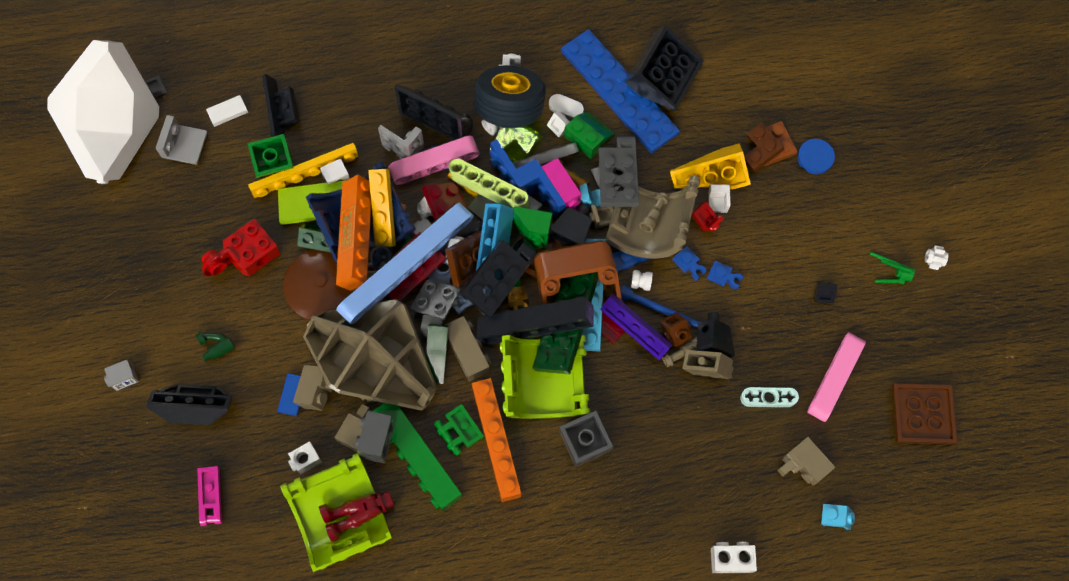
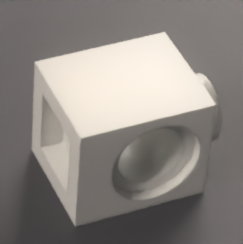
(313, 458)

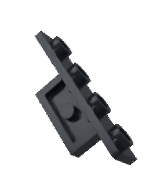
(280, 105)

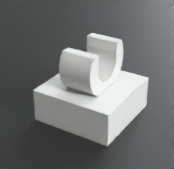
(557, 123)

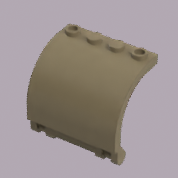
(670, 226)

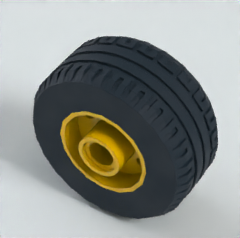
(509, 96)

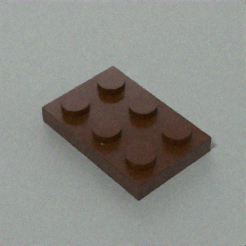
(463, 258)

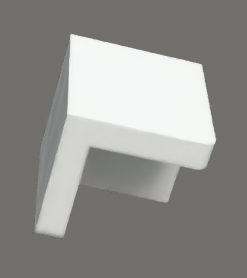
(334, 172)
(719, 198)

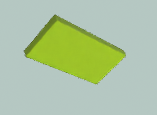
(293, 201)

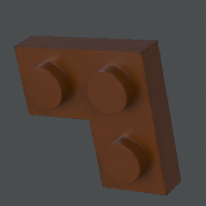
(766, 147)

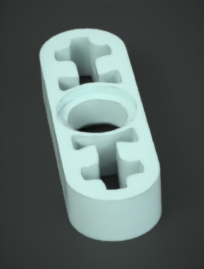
(775, 391)

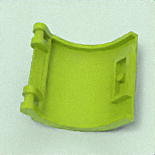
(540, 393)
(334, 488)

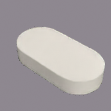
(565, 106)

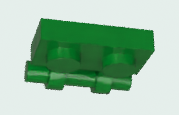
(464, 427)

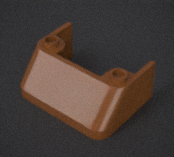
(574, 261)

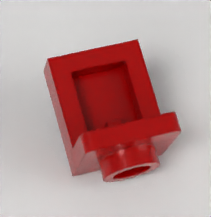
(706, 217)

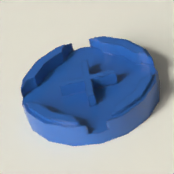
(816, 156)

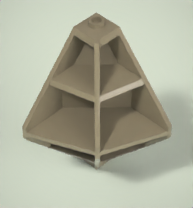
(374, 356)

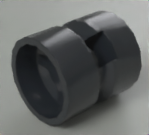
(378, 257)

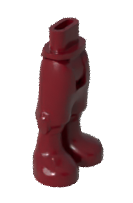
(359, 511)

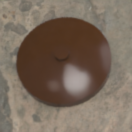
(312, 284)

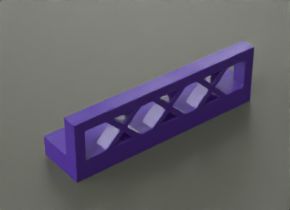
(636, 327)

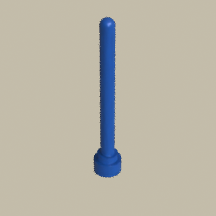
(627, 294)

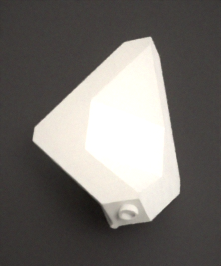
(103, 110)

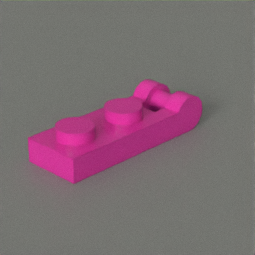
(209, 495)

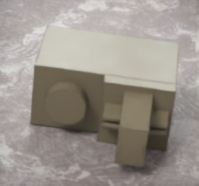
(708, 364)
(311, 389)
(351, 428)
(808, 460)

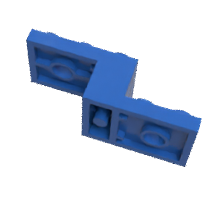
(528, 178)

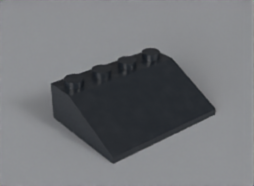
(664, 69)
(432, 113)

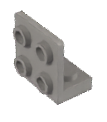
(180, 142)
(404, 148)

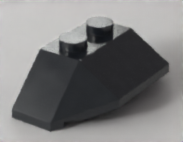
(189, 404)

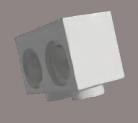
(734, 564)

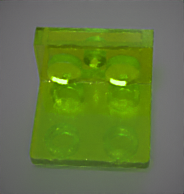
(517, 141)

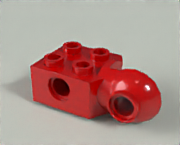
(246, 248)

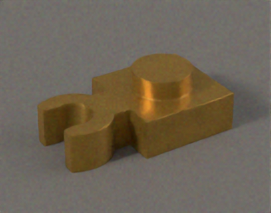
(518, 297)

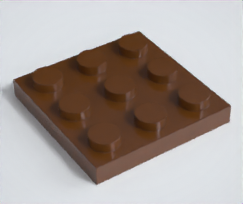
(924, 414)

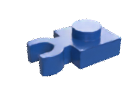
(688, 261)
(721, 274)

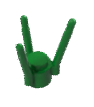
(902, 271)

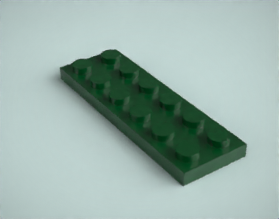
(558, 350)

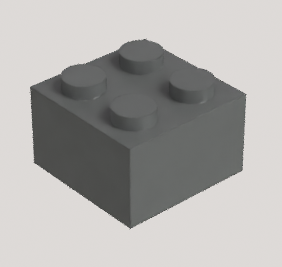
(375, 436)
(585, 438)

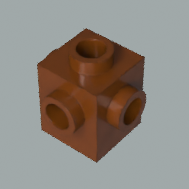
(676, 329)

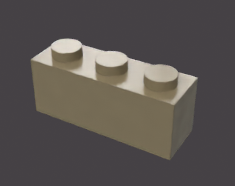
(467, 349)

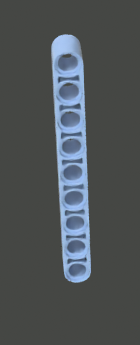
(404, 263)

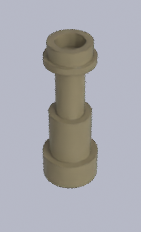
(648, 223)
(669, 359)

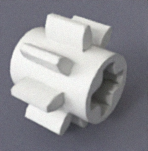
(936, 257)

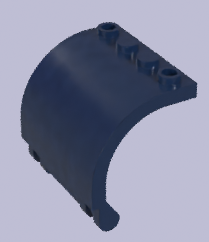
(327, 212)

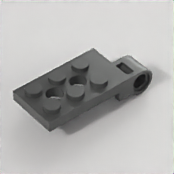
(622, 159)

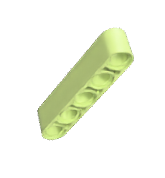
(485, 179)

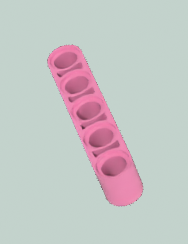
(433, 160)
(836, 377)

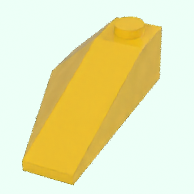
(720, 167)

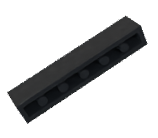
(536, 320)

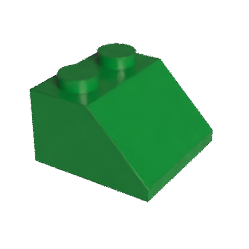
(588, 133)
(270, 155)
(533, 225)

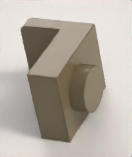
(600, 216)

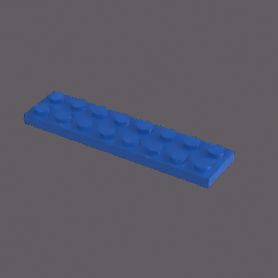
(608, 80)

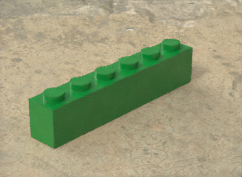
(420, 459)

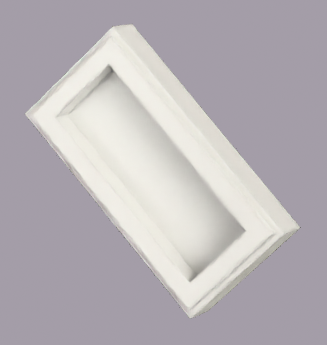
(227, 110)

